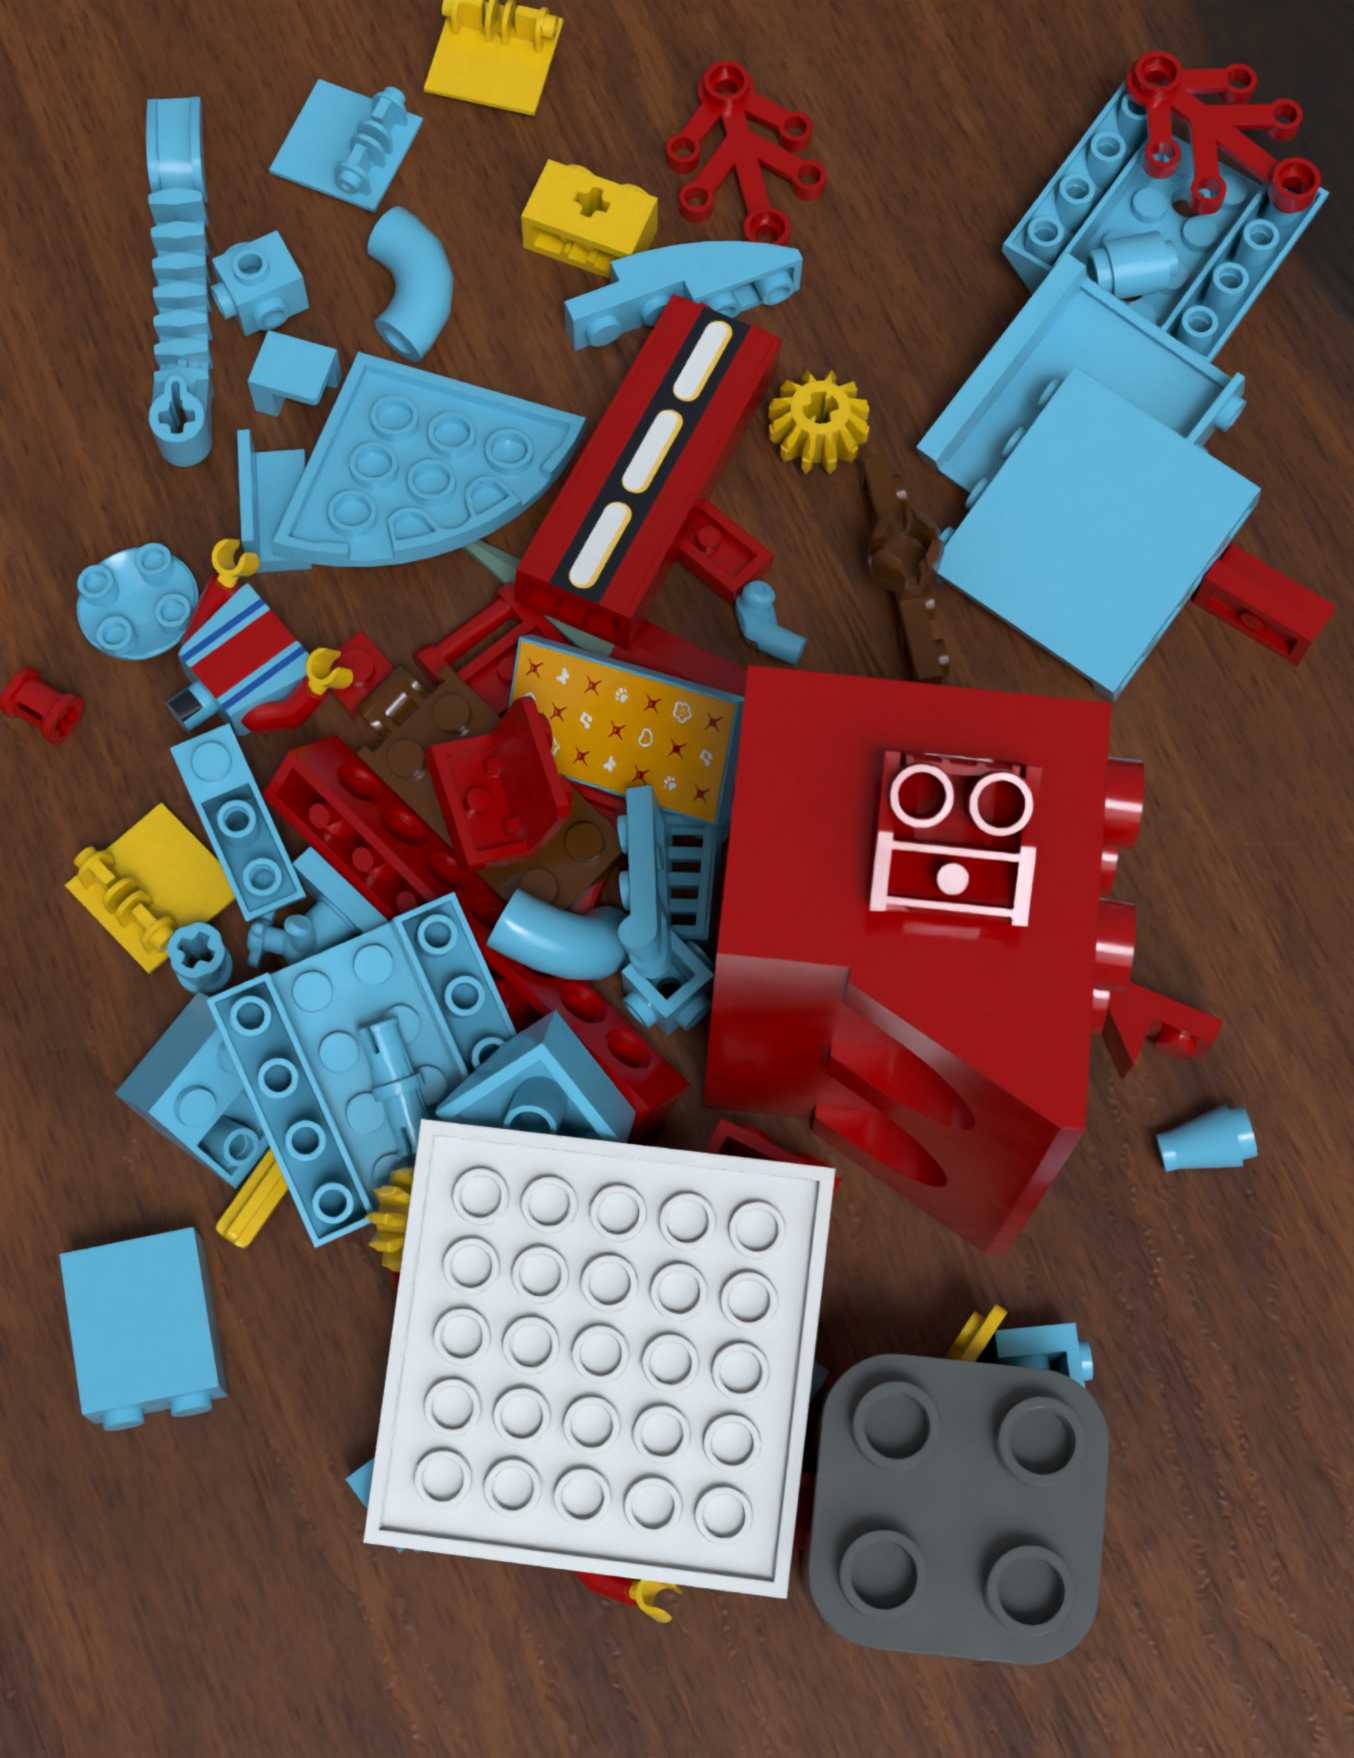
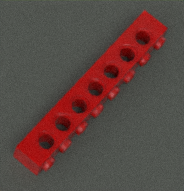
(404, 864)

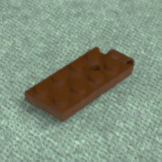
(413, 720)

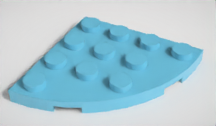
(419, 468)

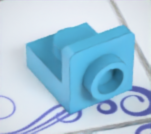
(1040, 1344)

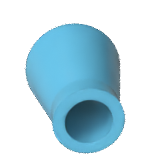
(1209, 1141)

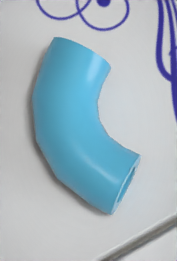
(421, 280)
(560, 940)

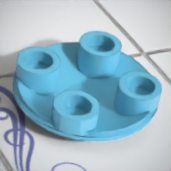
(136, 602)

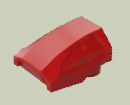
(956, 836)

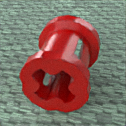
(41, 705)

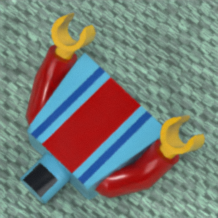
(246, 658)

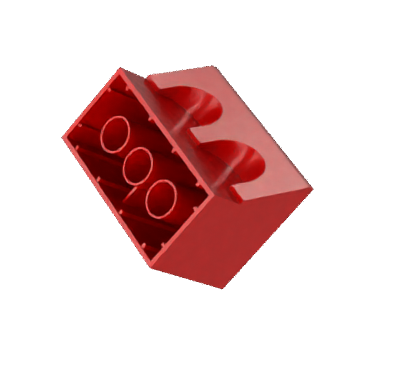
(911, 1038)

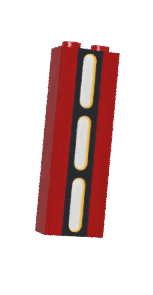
(647, 472)

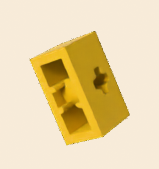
(587, 218)

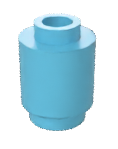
(1133, 264)

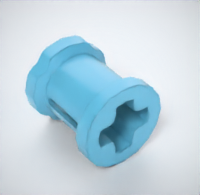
(196, 942)

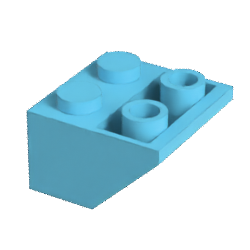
(196, 1096)

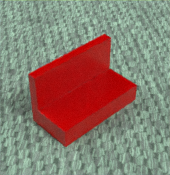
(1263, 604)

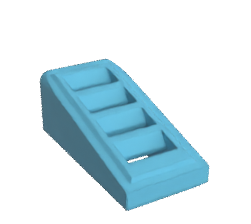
(708, 881)

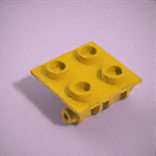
(494, 54)
(151, 885)

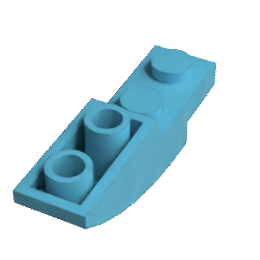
(716, 273)

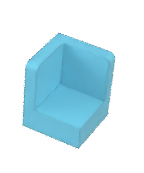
(293, 371)

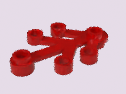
(1218, 127)
(743, 152)

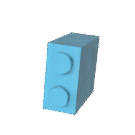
(143, 1328)

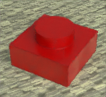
(368, 670)

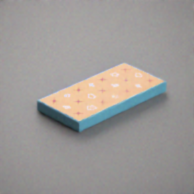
(634, 727)

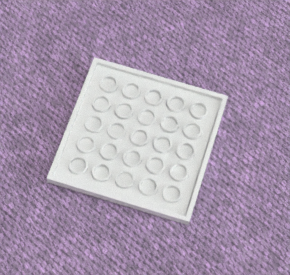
(602, 1358)

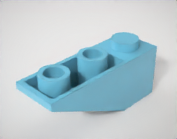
(237, 822)

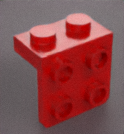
(501, 790)

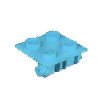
(348, 143)

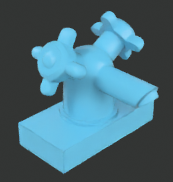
(334, 919)

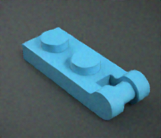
(646, 884)

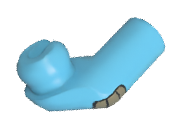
(760, 625)

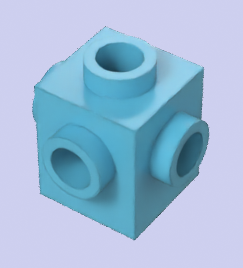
(258, 284)
(686, 1007)

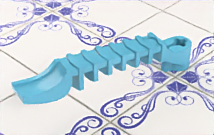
(182, 278)

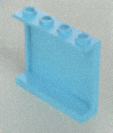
(1082, 326)
(1095, 530)

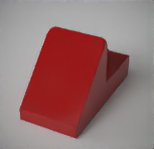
(1172, 1025)

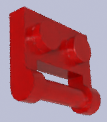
(493, 670)

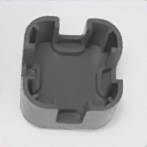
(957, 1509)

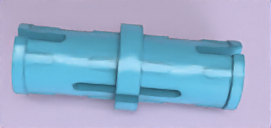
(395, 1082)

